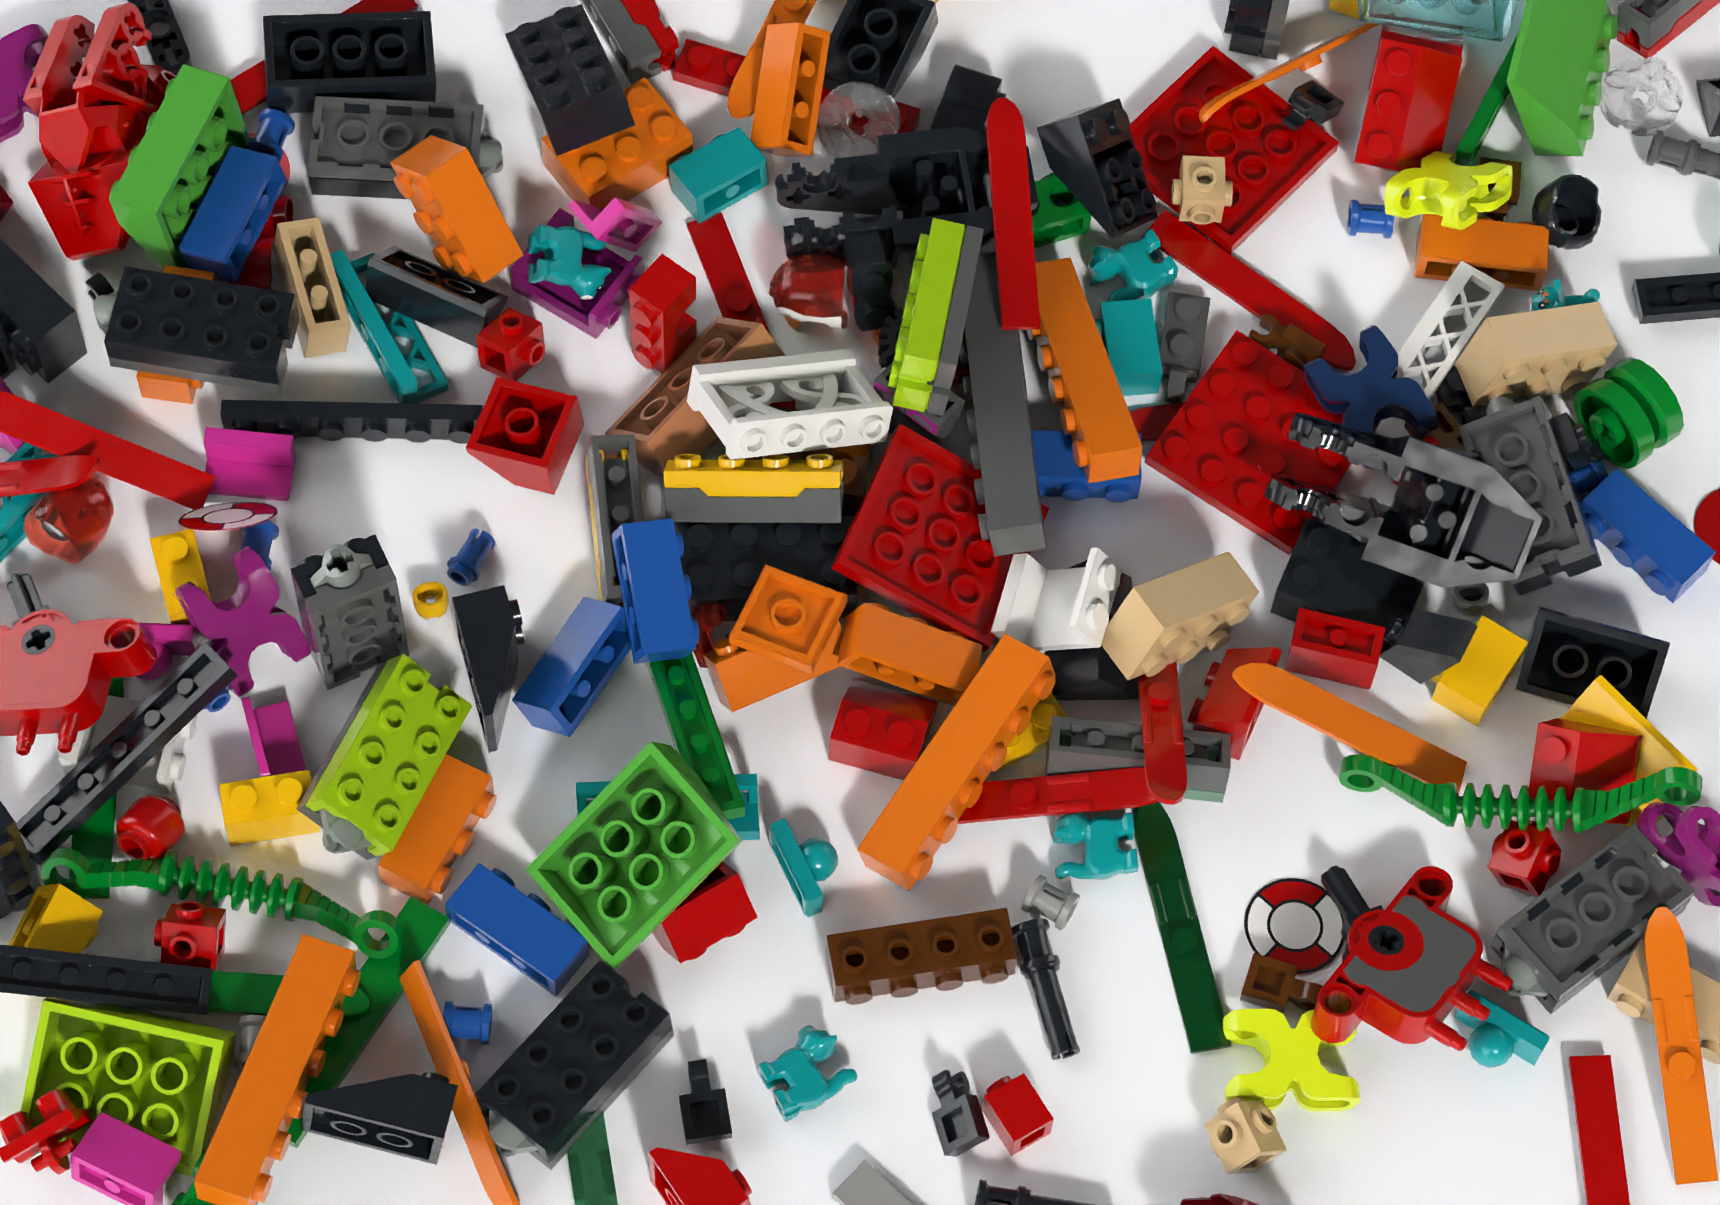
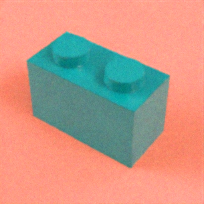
(718, 174)
(1131, 344)

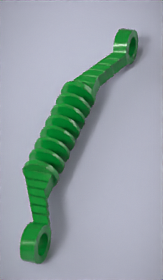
(1587, 808)
(164, 873)

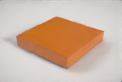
(788, 619)

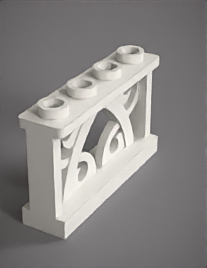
(845, 415)

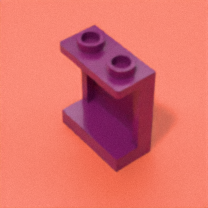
(587, 315)

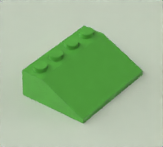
(1560, 71)
(177, 161)
(635, 852)

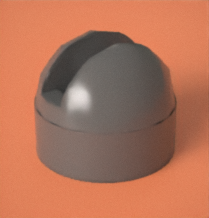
(1471, 599)

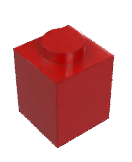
(1016, 1113)

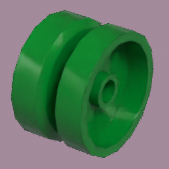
(1629, 412)

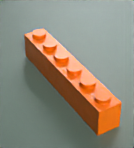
(1083, 377)
(957, 763)
(277, 1074)

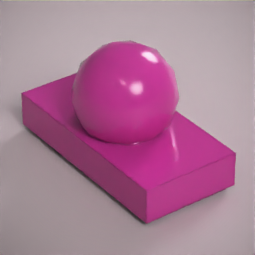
(168, 641)

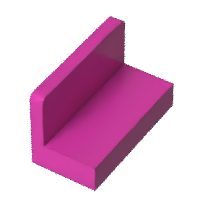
(618, 223)
(250, 463)
(274, 738)
(123, 1162)

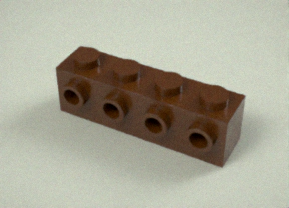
(921, 956)

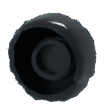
(1568, 211)

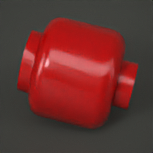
(150, 827)

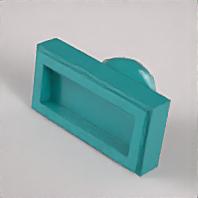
(803, 864)
(1501, 1036)

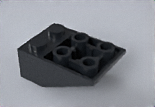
(1100, 165)

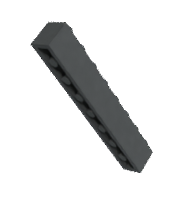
(1001, 422)

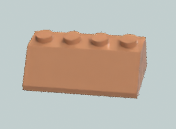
(662, 417)

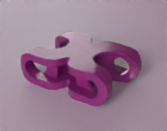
(17, 57)
(244, 619)
(1690, 846)

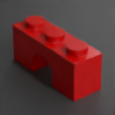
(658, 314)

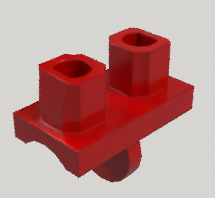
(25, 1141)

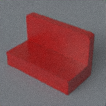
(1335, 648)

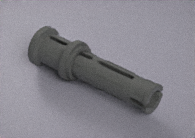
(1683, 155)

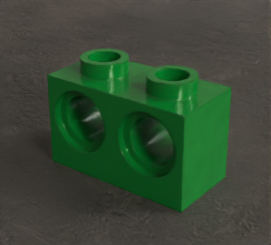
(1056, 222)

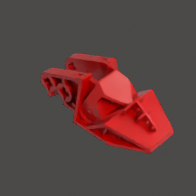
(88, 125)

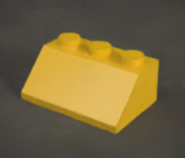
(1607, 708)

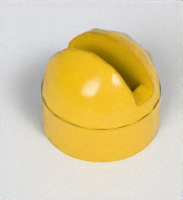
(429, 591)

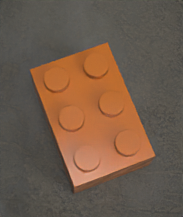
(626, 160)
(455, 209)

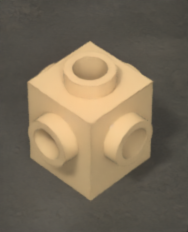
(1201, 189)
(1244, 1135)

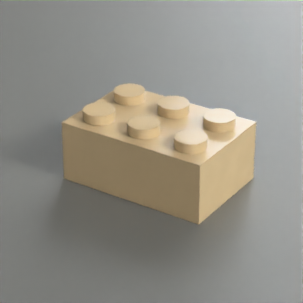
(1536, 353)
(1179, 616)

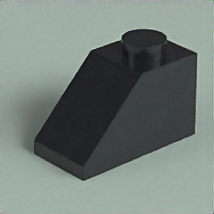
(1425, 643)

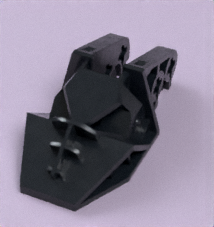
(914, 172)
(1448, 520)

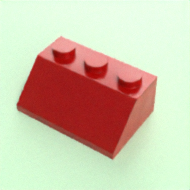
(1406, 106)

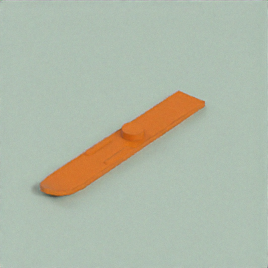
(1302, 62)
(745, 84)
(1350, 724)
(1679, 1050)
(465, 1106)

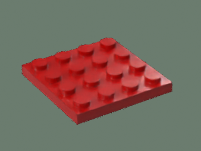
(1259, 151)
(1236, 436)
(923, 541)

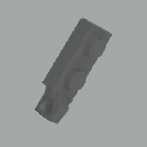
(1182, 341)

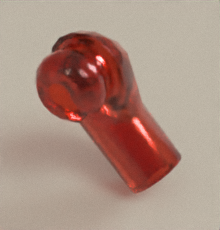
(707, 617)

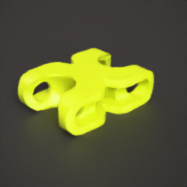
(1448, 190)
(1289, 1063)

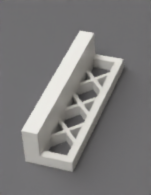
(1431, 329)

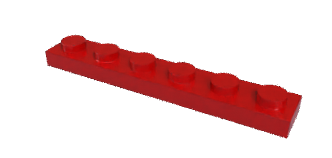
(716, 69)

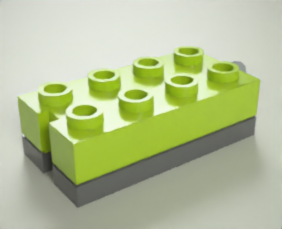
(935, 316)
(383, 759)

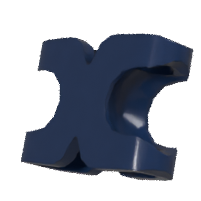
(1372, 392)

